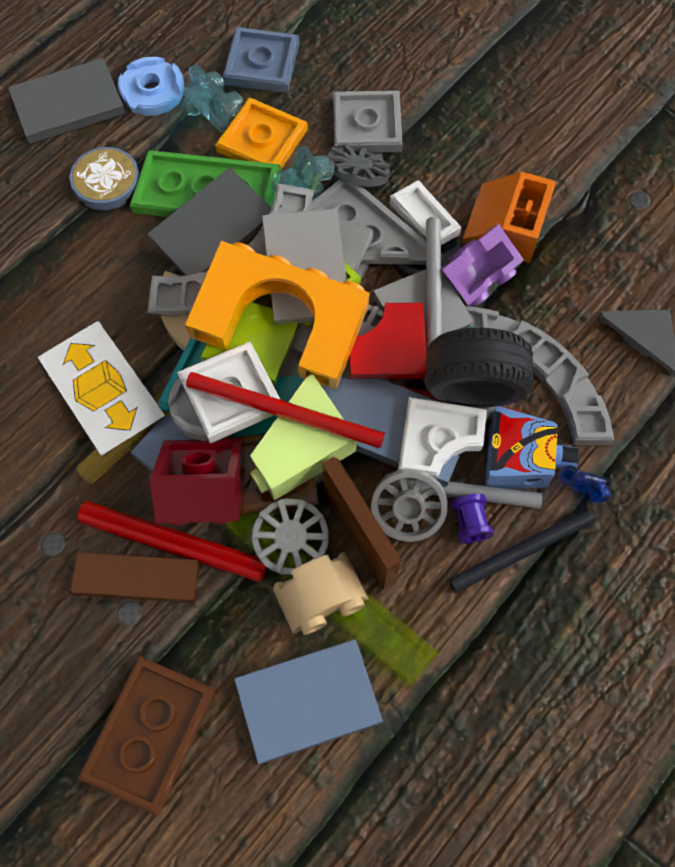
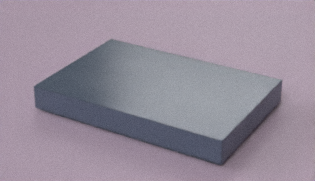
(308, 701)

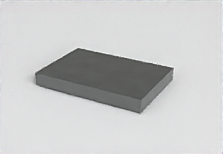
(66, 100)
(219, 212)

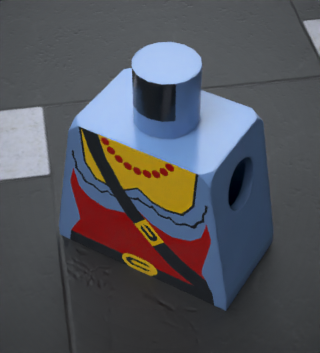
(524, 451)

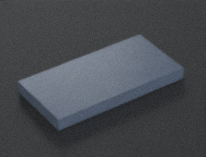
(382, 408)

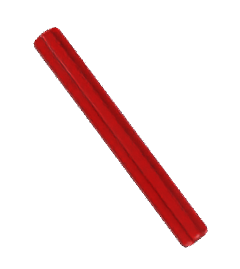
(171, 541)

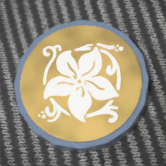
(104, 178)

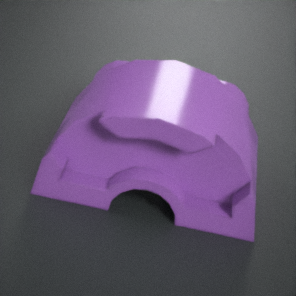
(481, 264)

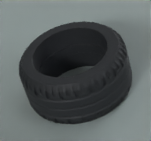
(479, 367)

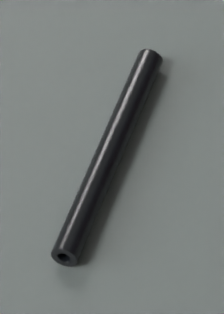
(521, 550)

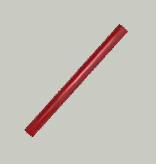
(285, 410)

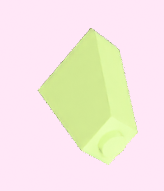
(294, 451)

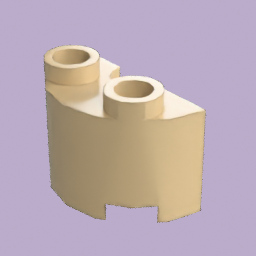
(318, 591)

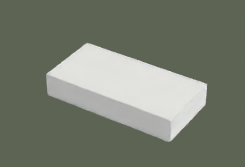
(417, 204)

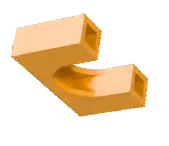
(242, 276)

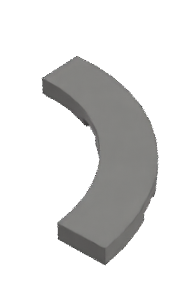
(178, 293)
(563, 377)

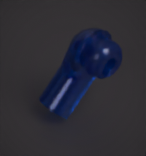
(586, 483)

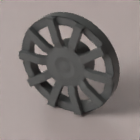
(358, 166)

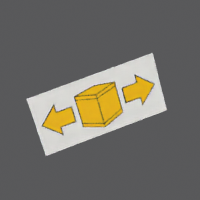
(100, 387)

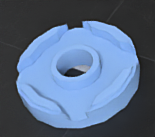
(154, 100)

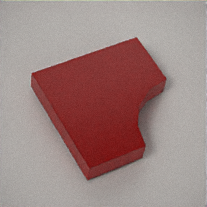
(394, 347)

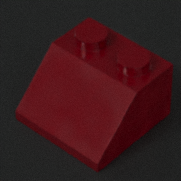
(198, 481)

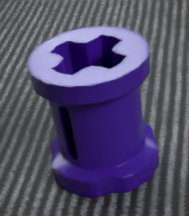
(472, 518)

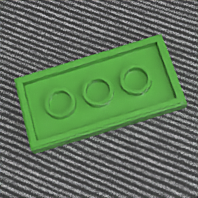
(174, 178)

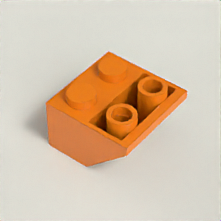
(517, 205)

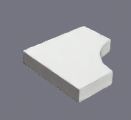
(437, 433)

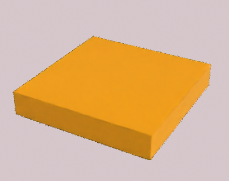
(261, 134)

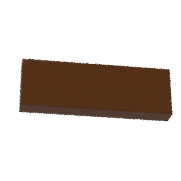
(135, 577)

